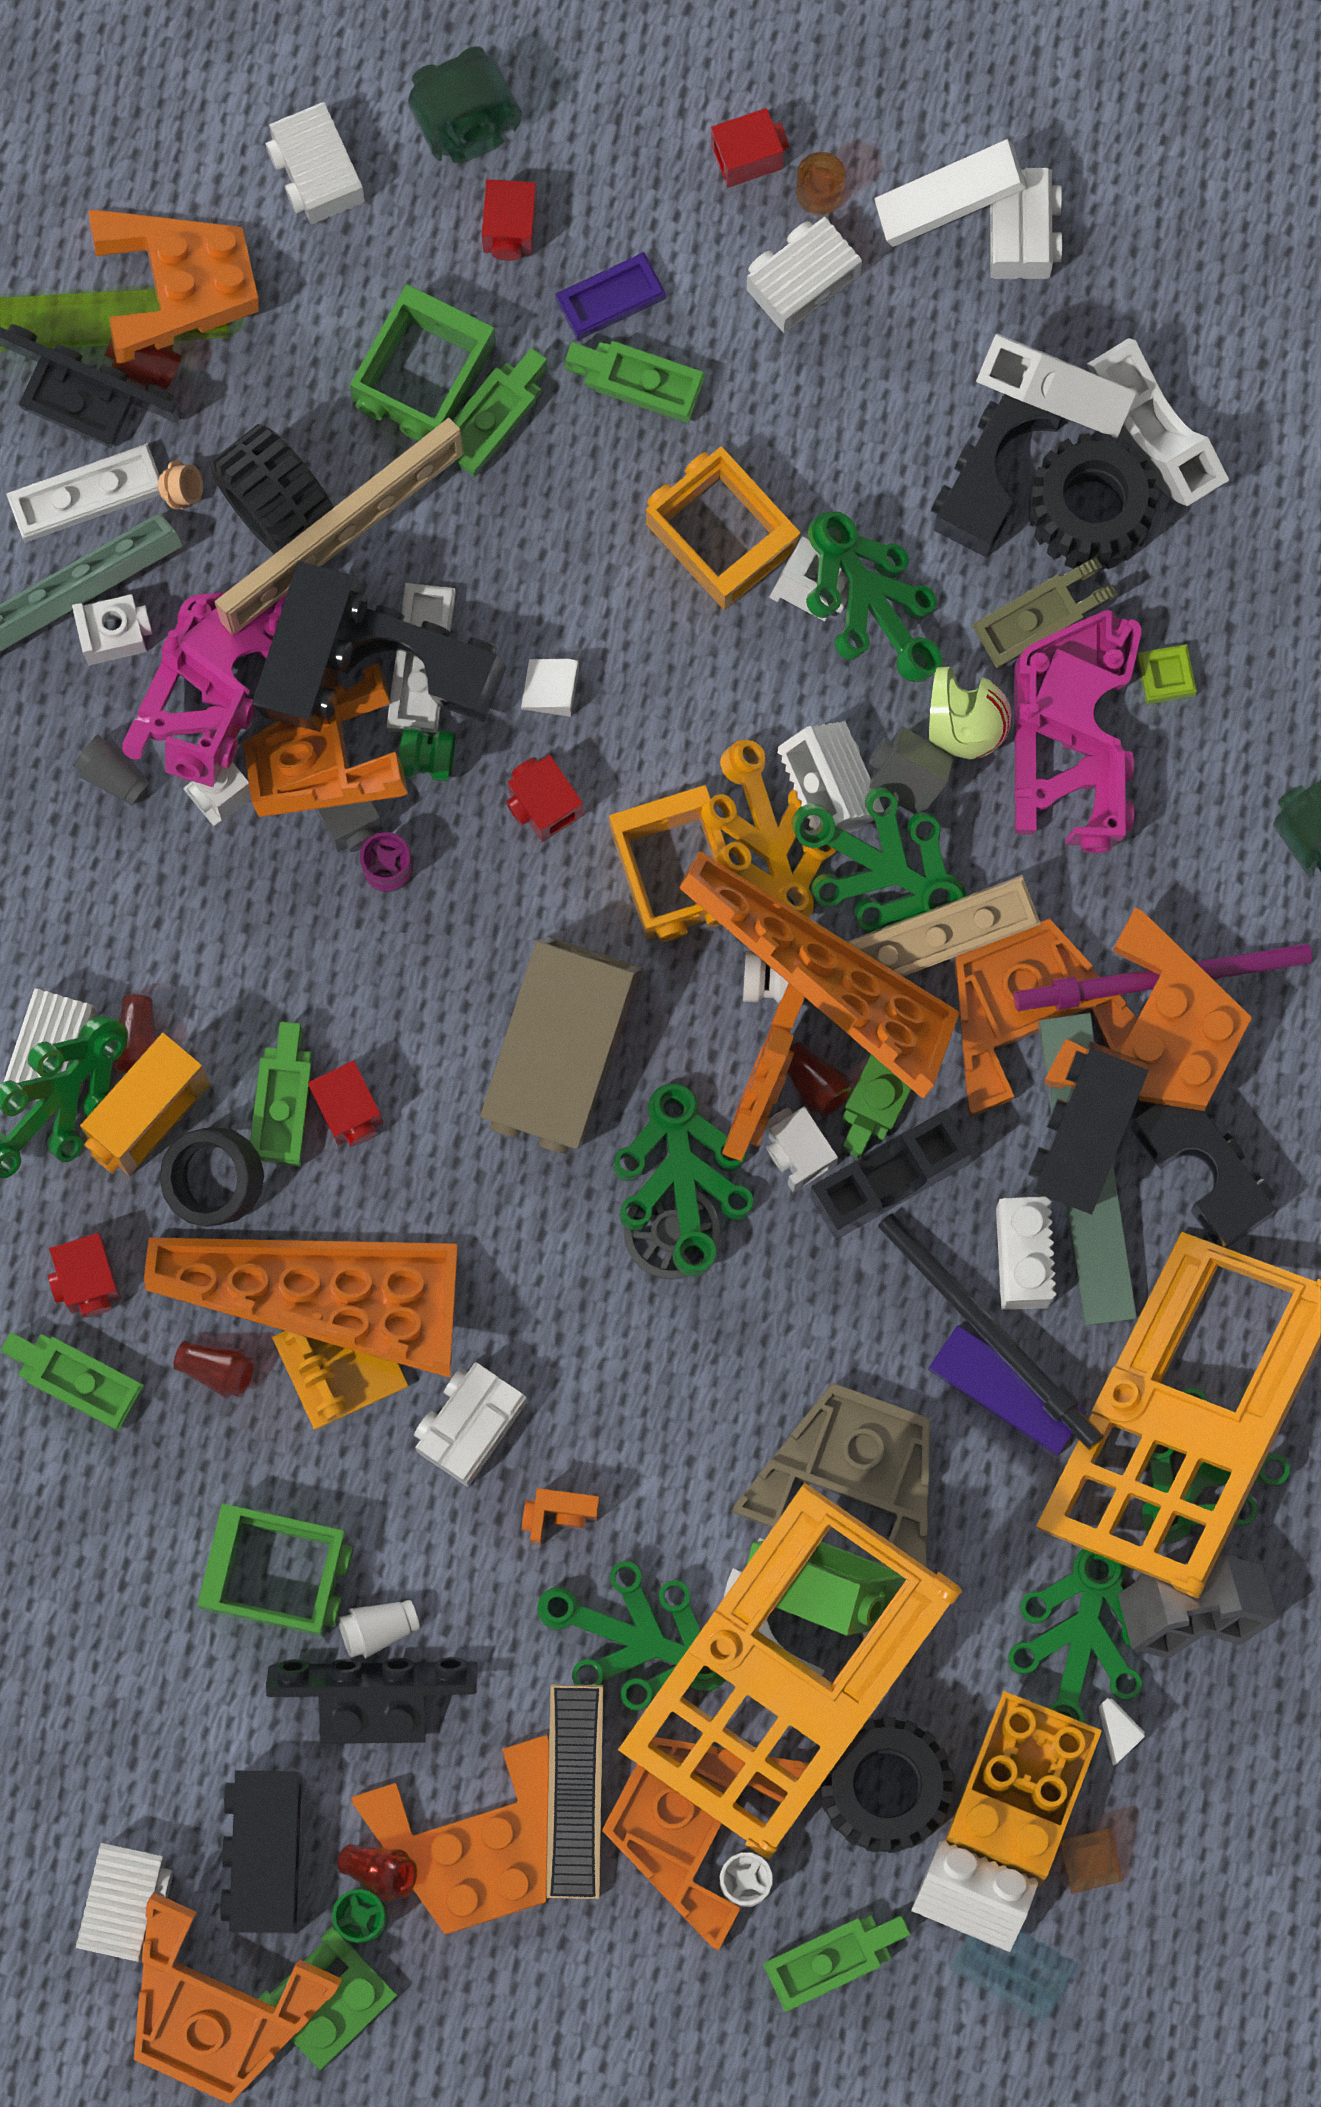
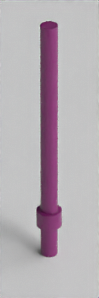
(1068, 992)

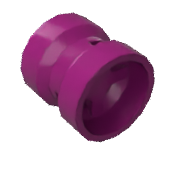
(383, 853)

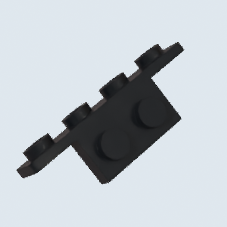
(79, 395)
(372, 1699)

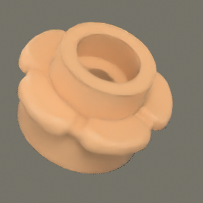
(180, 485)

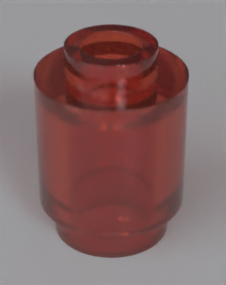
(149, 365)

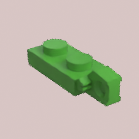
(638, 378)
(498, 409)
(282, 1099)
(873, 1106)
(75, 1378)
(832, 1959)

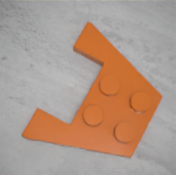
(196, 270)
(310, 769)
(988, 1012)
(1184, 1028)
(765, 1079)
(671, 1835)
(481, 1863)
(204, 2027)

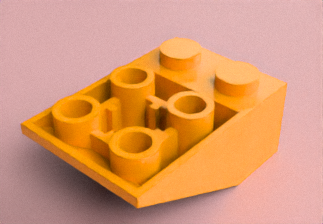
(1023, 1786)

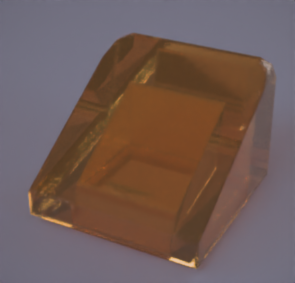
(1090, 1861)

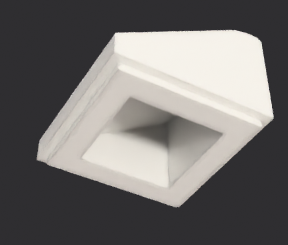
(550, 686)
(1119, 1729)

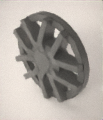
(666, 1234)

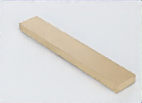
(341, 525)

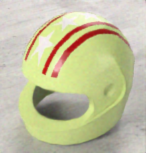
(967, 721)

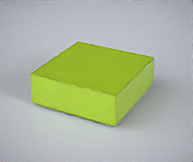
(1166, 674)

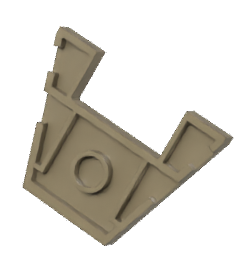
(858, 1452)

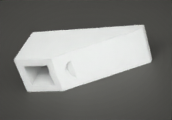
(1055, 386)

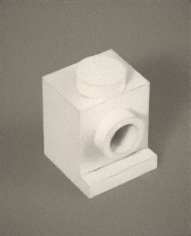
(801, 576)
(103, 644)
(223, 799)
(799, 1147)

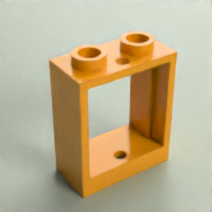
(752, 566)
(649, 820)
(144, 1106)

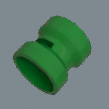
(427, 753)
(353, 1913)

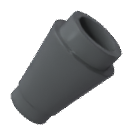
(111, 770)

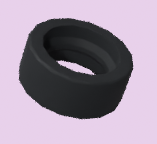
(175, 1183)

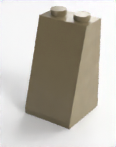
(560, 1043)

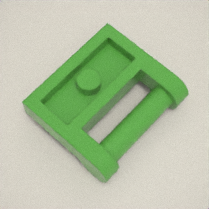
(348, 2012)

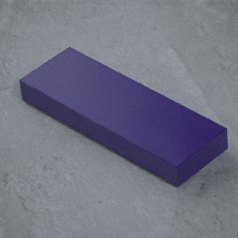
(994, 1385)

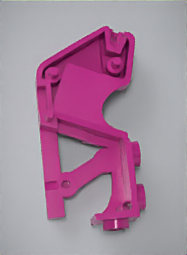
(204, 656)
(1056, 696)

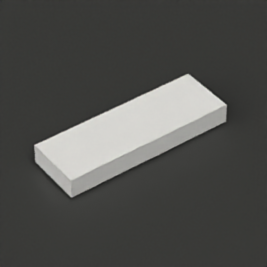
(950, 193)
(85, 493)
(409, 692)

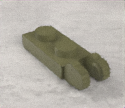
(1039, 614)

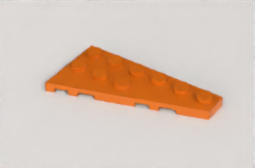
(865, 998)
(350, 1294)

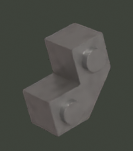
(1231, 1608)

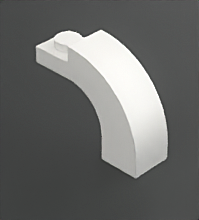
(1180, 458)

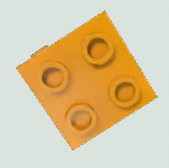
(335, 1378)

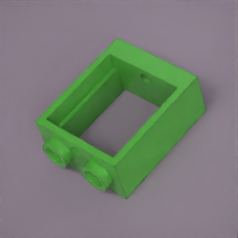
(441, 320)
(223, 1557)
(839, 1590)

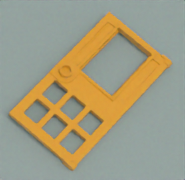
(1200, 1430)
(779, 1681)

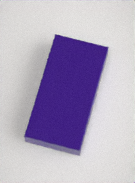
(610, 296)

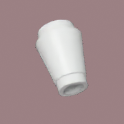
(377, 1626)

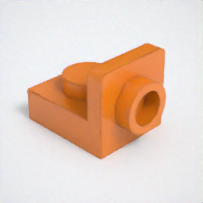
(568, 1508)

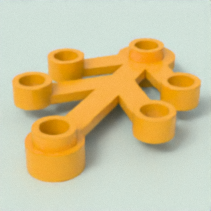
(766, 838)

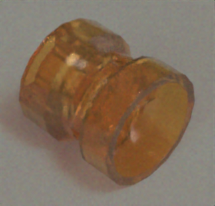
(818, 173)

